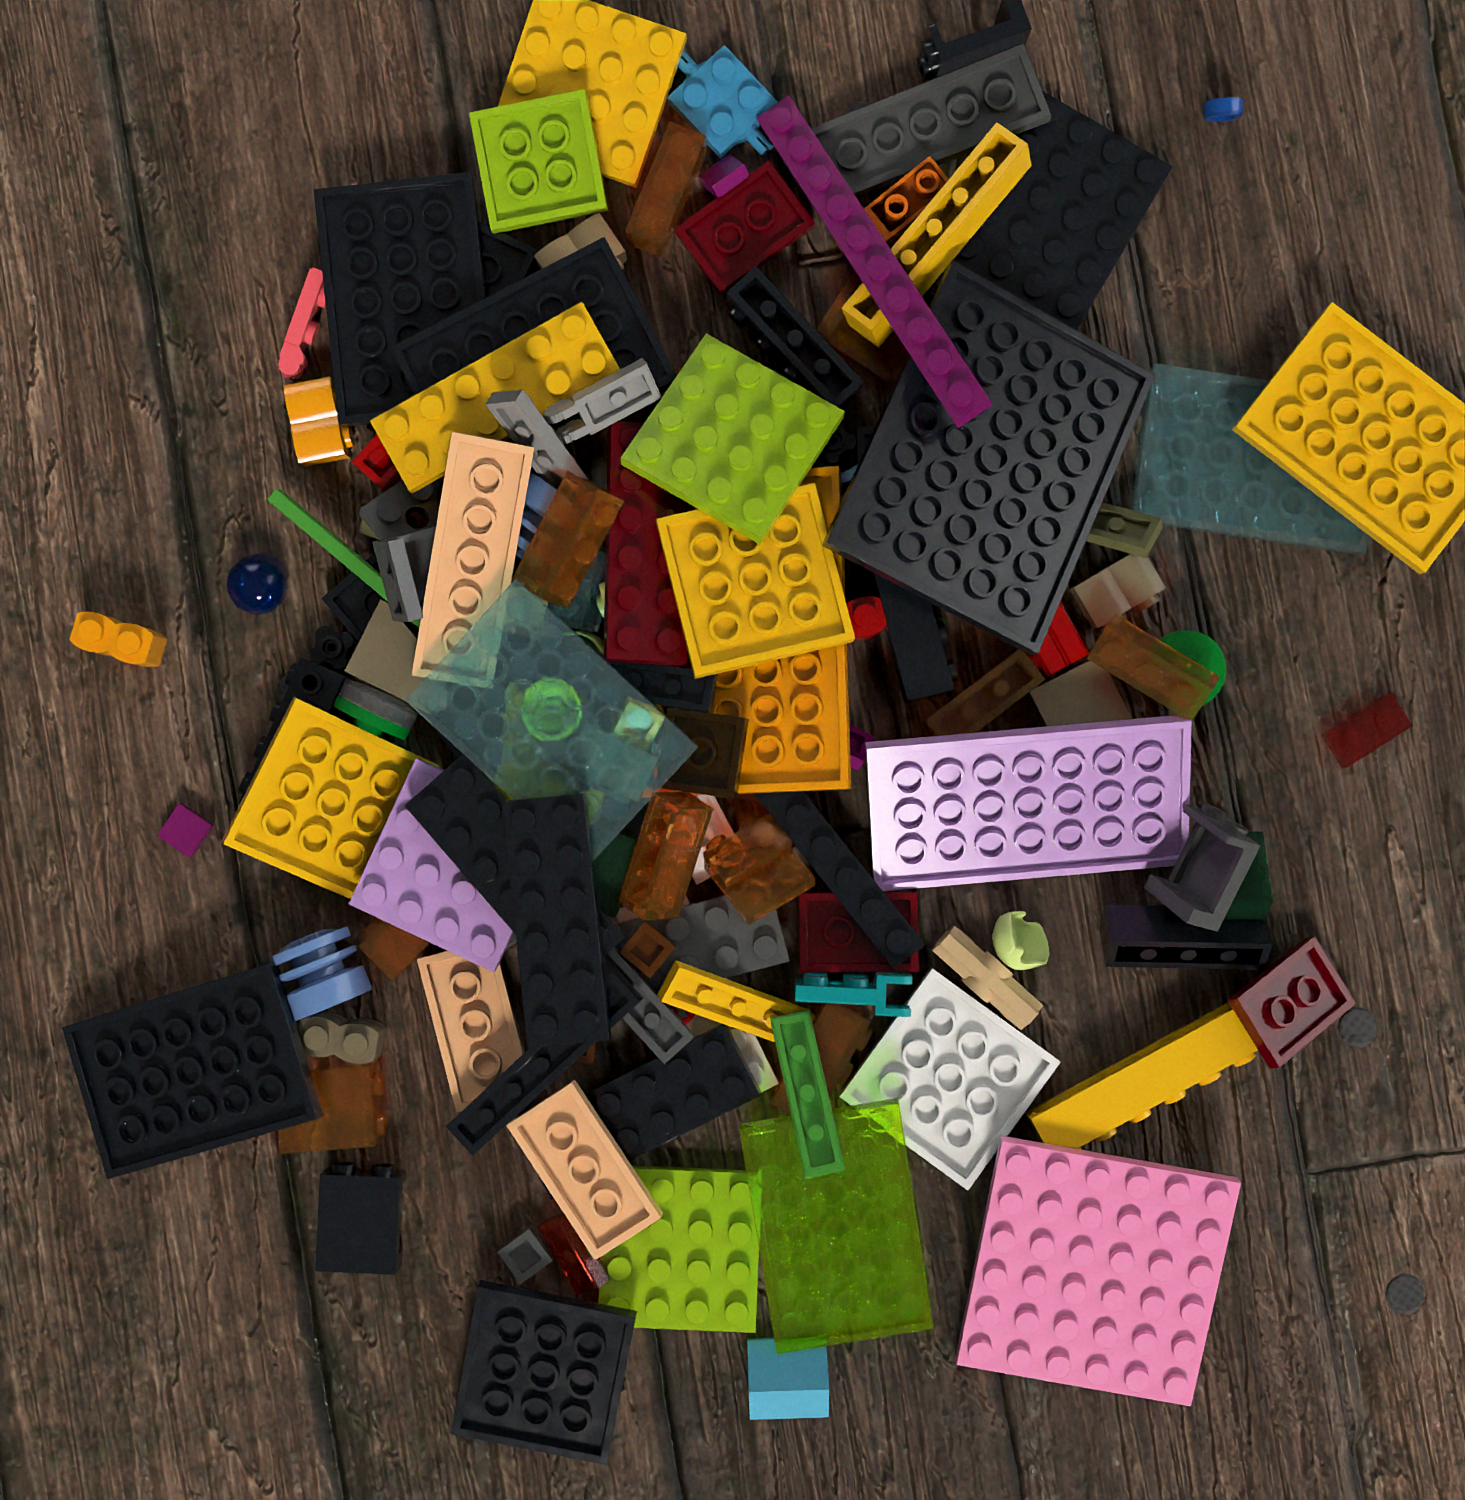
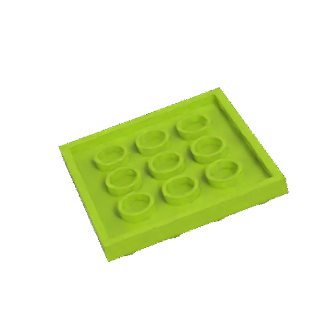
(732, 438)
(695, 1261)

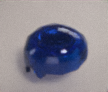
(257, 583)

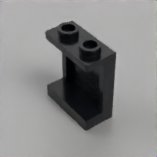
(940, 58)
(359, 1219)

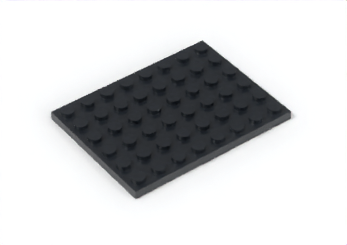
(1002, 505)

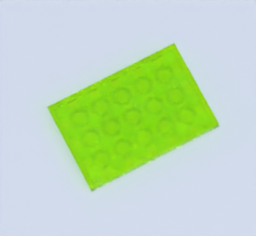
(840, 1245)

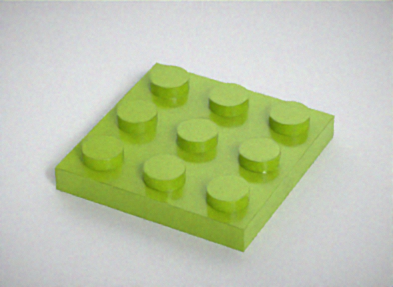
(538, 161)

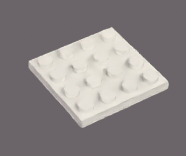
(956, 1077)

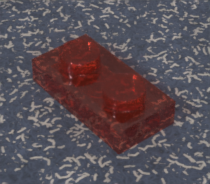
(1366, 730)
(572, 1255)

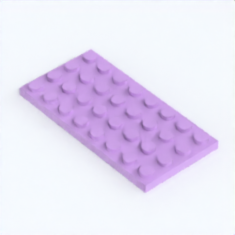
(1028, 802)

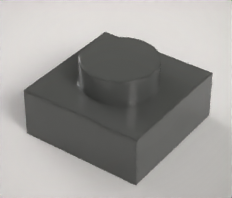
(525, 1254)

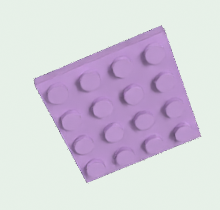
(422, 889)

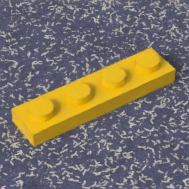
(724, 1000)

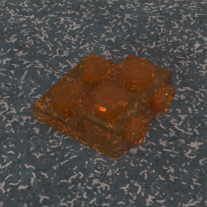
(757, 868)

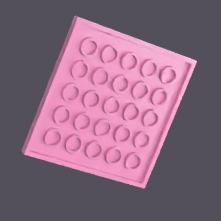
(1096, 1270)

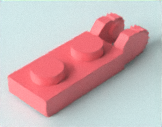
(303, 328)

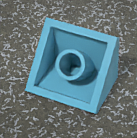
(786, 1383)

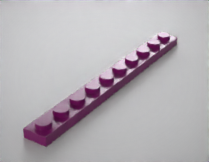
(874, 263)

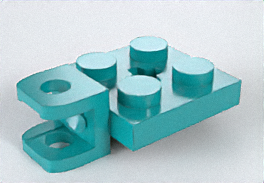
(854, 990)

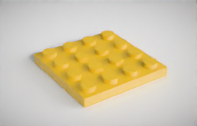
(614, 57)
(751, 599)
(320, 798)

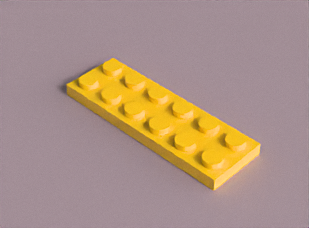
(544, 362)

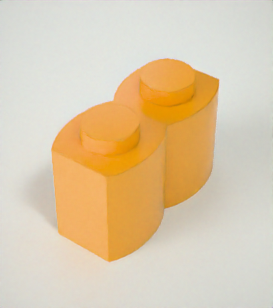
(315, 422)
(118, 639)

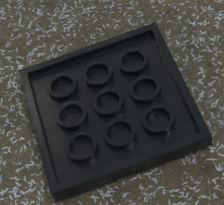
(543, 1372)

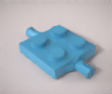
(722, 102)

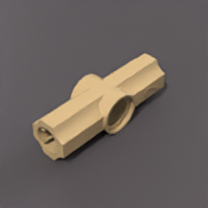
(987, 977)

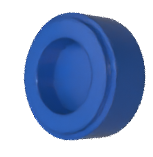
(1223, 109)

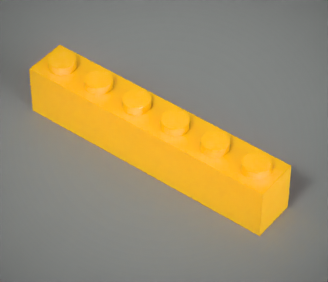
(947, 223)
(1144, 1080)

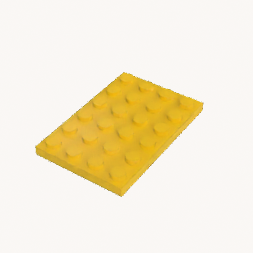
(1366, 436)

